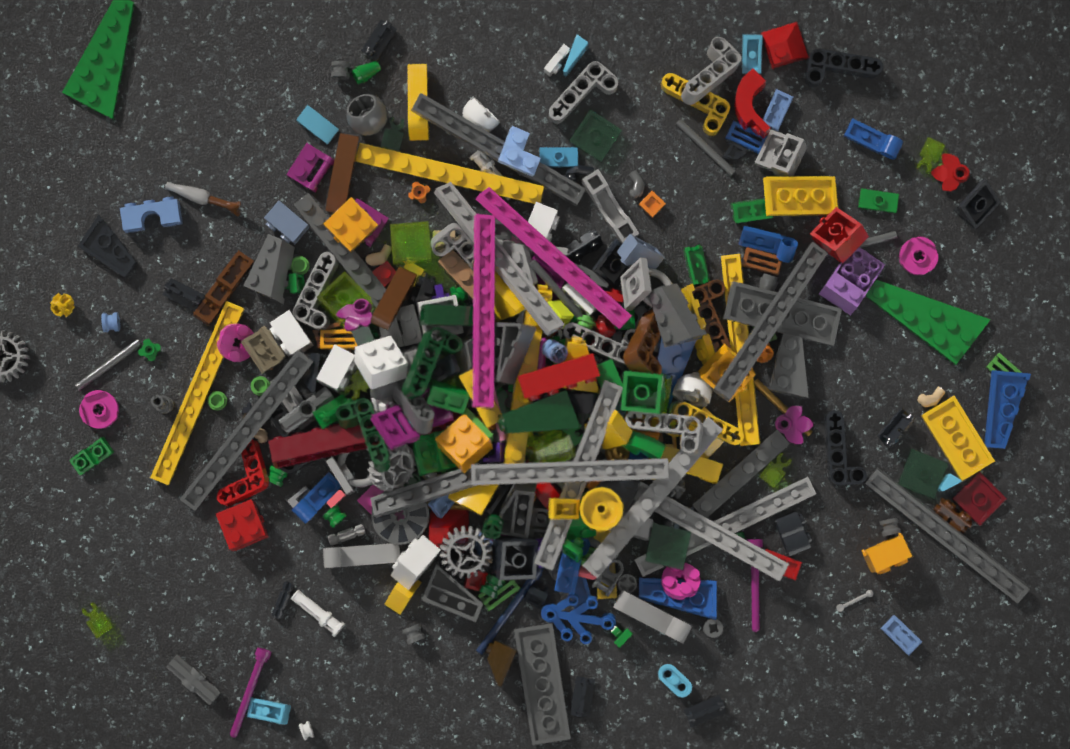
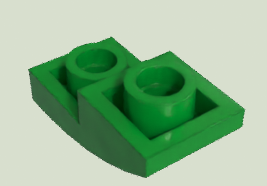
(645, 444)
(91, 456)

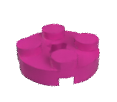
(907, 257)
(226, 339)
(89, 404)
(683, 590)

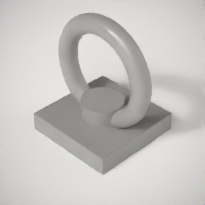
(637, 285)
(345, 476)

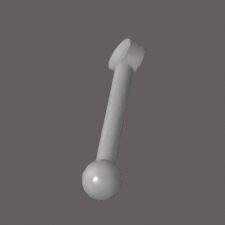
(869, 593)

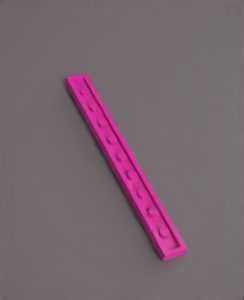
(553, 257)
(483, 311)

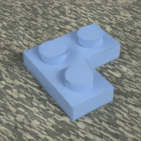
(513, 154)

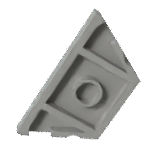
(521, 256)

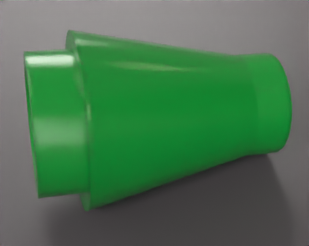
(364, 72)

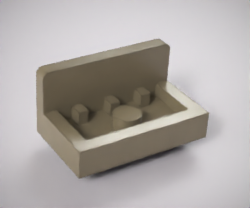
(264, 349)

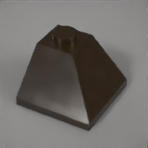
(500, 660)

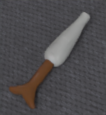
(203, 197)

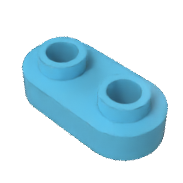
(674, 680)

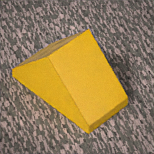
(617, 432)
(563, 508)
(401, 596)

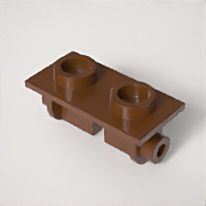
(959, 519)

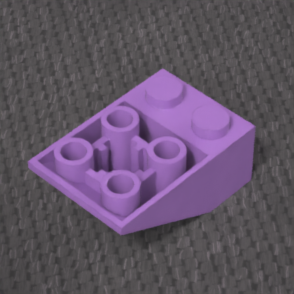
(852, 280)

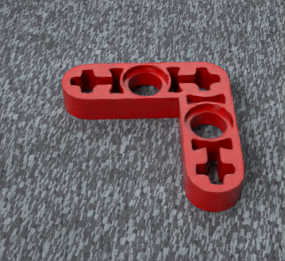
(252, 477)

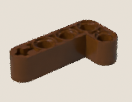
(393, 298)
(706, 303)
(639, 352)

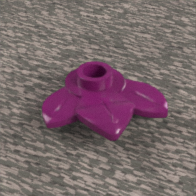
(356, 314)
(796, 424)

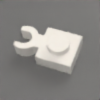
(554, 64)

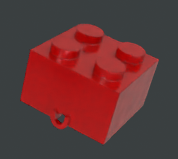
(839, 235)
(242, 525)

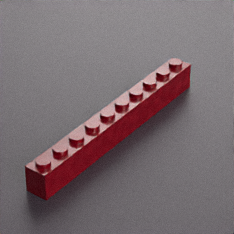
(325, 443)

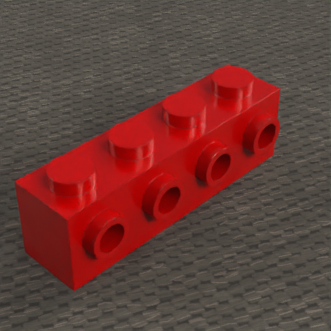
(558, 376)

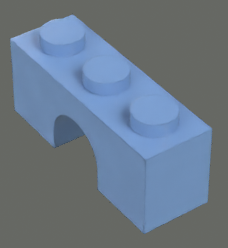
(134, 215)

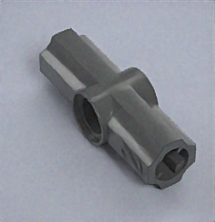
(296, 417)
(193, 679)

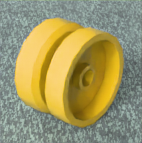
(611, 514)

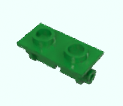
(327, 414)

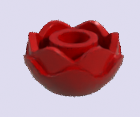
(604, 326)

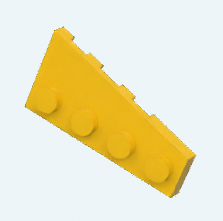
(703, 346)

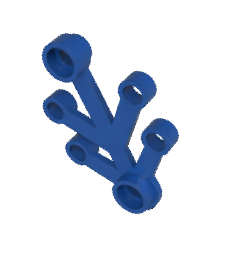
(575, 617)

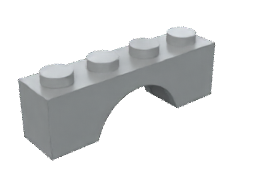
(608, 206)

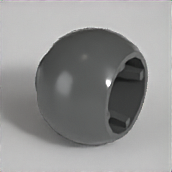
(366, 114)

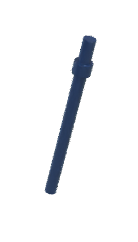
(508, 611)

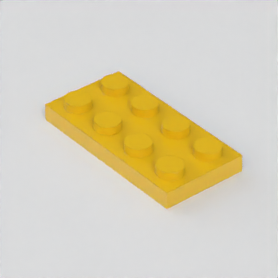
(800, 195)
(957, 438)

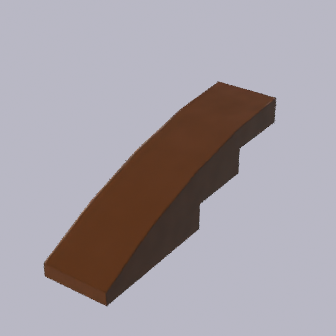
(342, 171)
(223, 288)

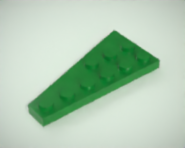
(101, 66)
(936, 323)

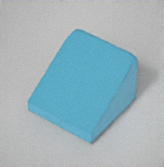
(948, 482)

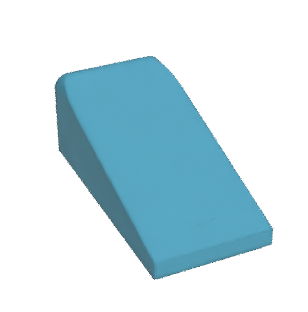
(577, 50)
(751, 53)
(317, 124)
(269, 711)

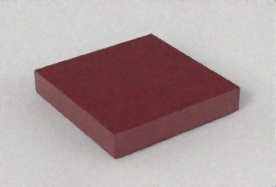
(979, 498)

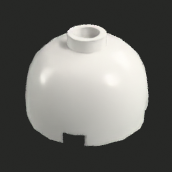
(479, 115)
(693, 389)

